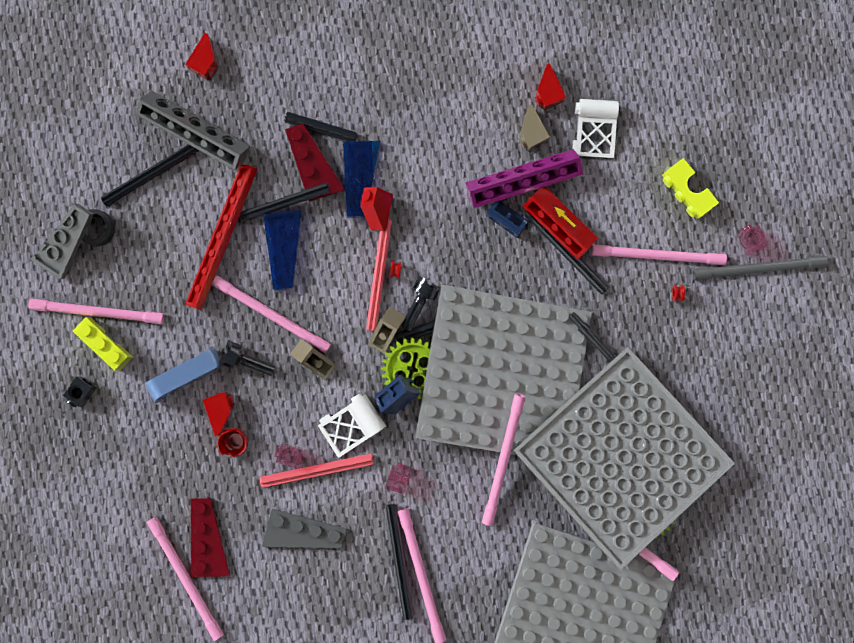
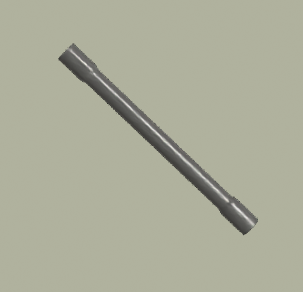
(810, 262)

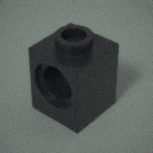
(87, 391)

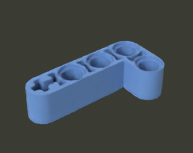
(183, 375)

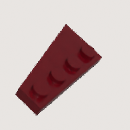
(310, 162)
(207, 551)

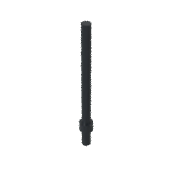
(585, 330)

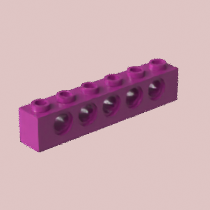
(524, 178)

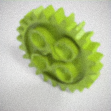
(394, 363)

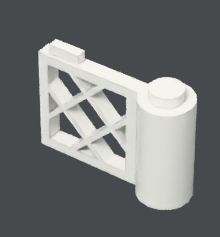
(596, 112)
(364, 415)

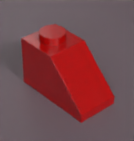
(203, 59)
(549, 90)
(376, 207)
(219, 410)

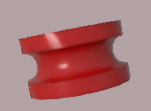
(395, 269)
(678, 293)

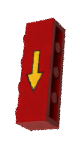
(560, 222)

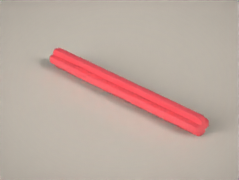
(378, 278)
(316, 470)

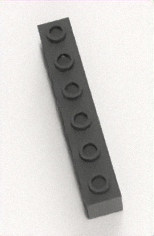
(192, 130)

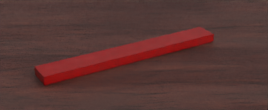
(221, 236)

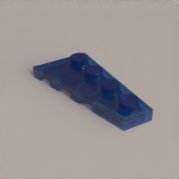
(359, 169)
(282, 243)

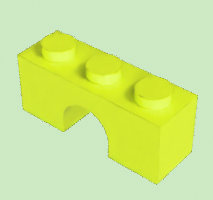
(696, 203)
(109, 351)

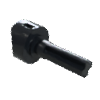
(424, 292)
(234, 355)

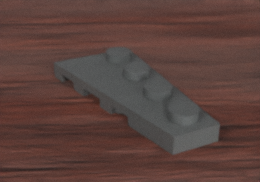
(60, 248)
(298, 531)

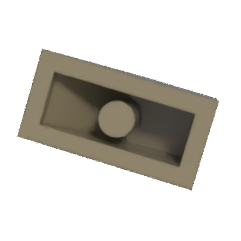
(532, 131)
(386, 329)
(313, 359)

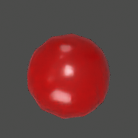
(225, 444)

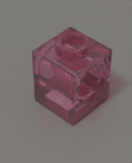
(760, 240)
(298, 455)
(398, 478)

